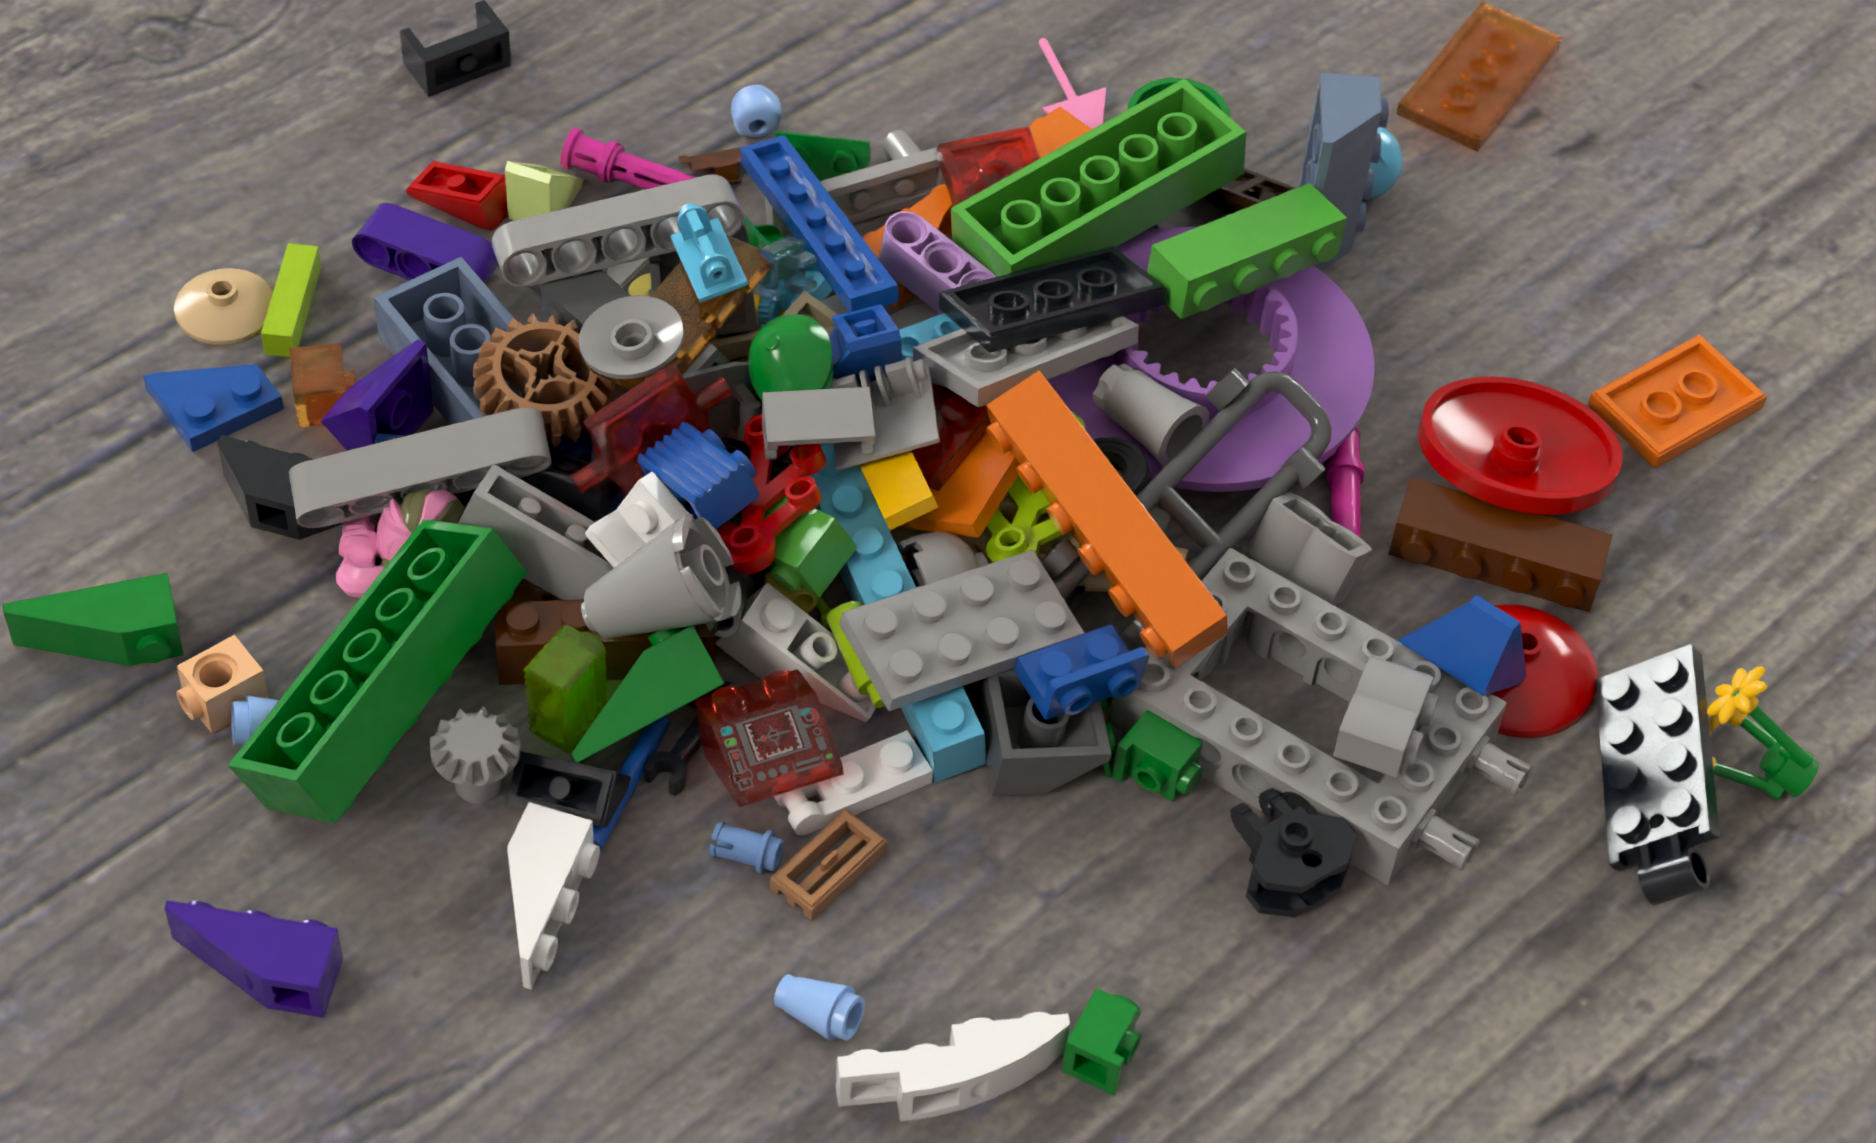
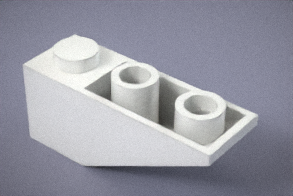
(785, 638)
(546, 867)

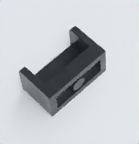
(459, 57)

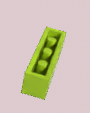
(291, 299)

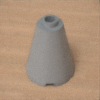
(665, 584)

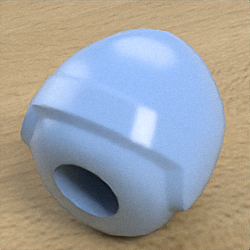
(756, 111)

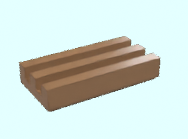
(800, 894)

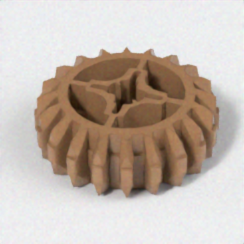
(528, 357)

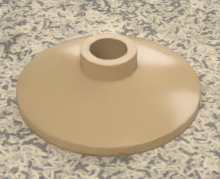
(223, 306)

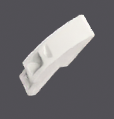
(977, 1066)

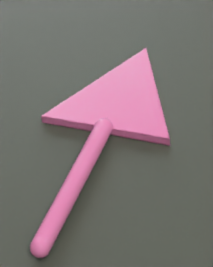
(1087, 107)

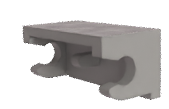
(817, 418)

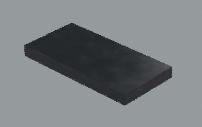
(1051, 299)

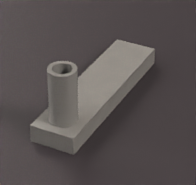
(880, 187)

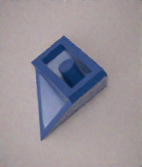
(863, 342)
(1474, 646)

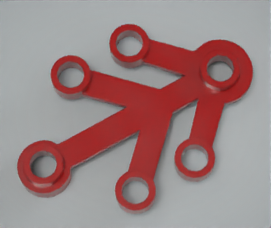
(754, 540)

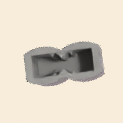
(1308, 548)
(1385, 717)

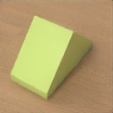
(538, 190)

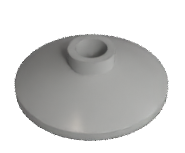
(631, 337)

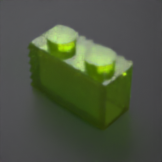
(566, 687)

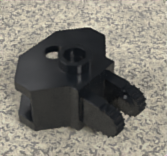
(1292, 855)

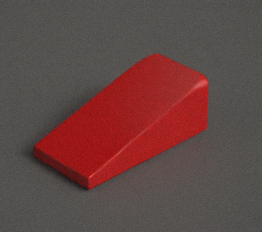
(463, 193)

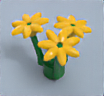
(1784, 762)

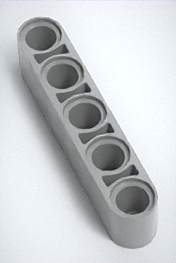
(593, 229)
(442, 458)

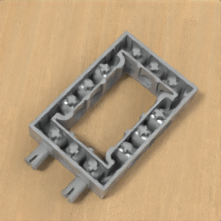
(1329, 649)

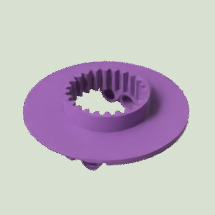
(1315, 341)

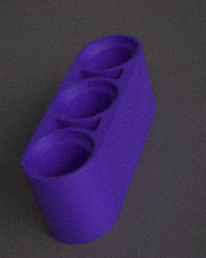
(416, 244)

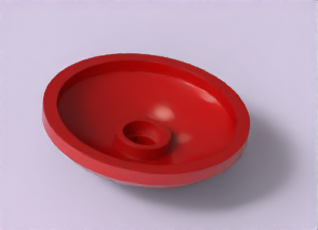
(1557, 680)

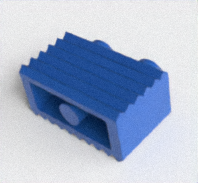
(702, 473)

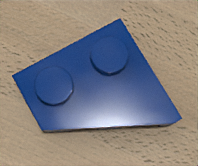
(213, 400)

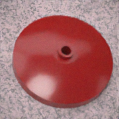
(1519, 445)

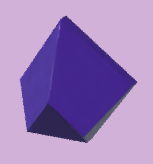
(386, 401)

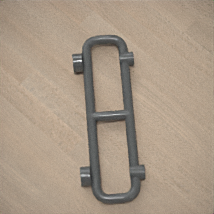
(1234, 399)

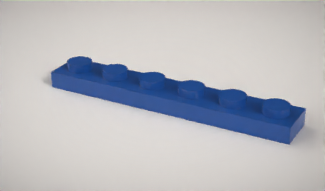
(815, 217)

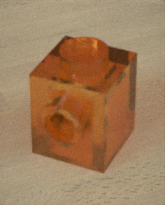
(318, 381)

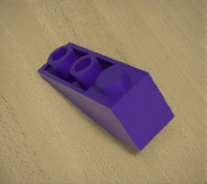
(269, 958)

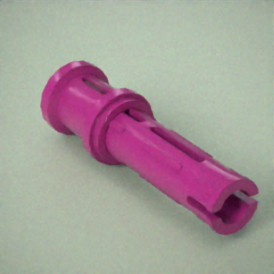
(612, 162)

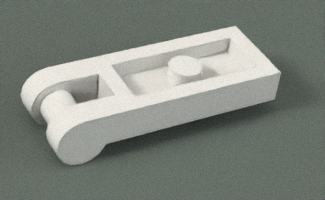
(869, 780)

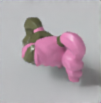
(363, 546)

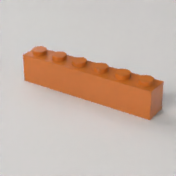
(1106, 520)

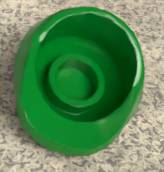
(790, 356)

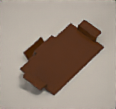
(724, 163)

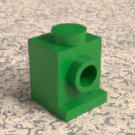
(1159, 757)
(1103, 1041)

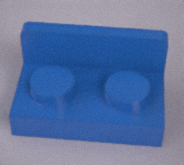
(1081, 672)

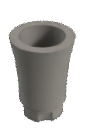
(1149, 411)

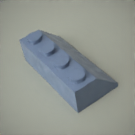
(1343, 145)

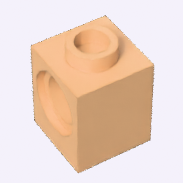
(216, 679)

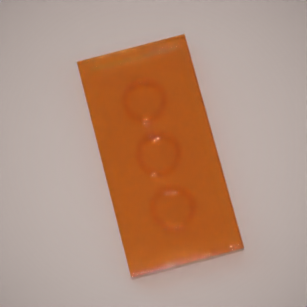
(1479, 76)

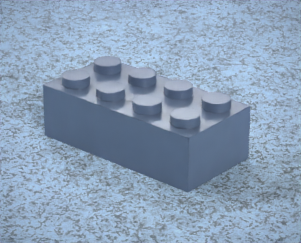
(454, 317)

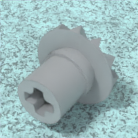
(475, 753)

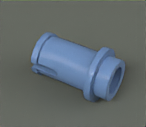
(747, 847)

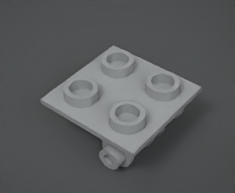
(901, 412)

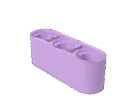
(926, 258)

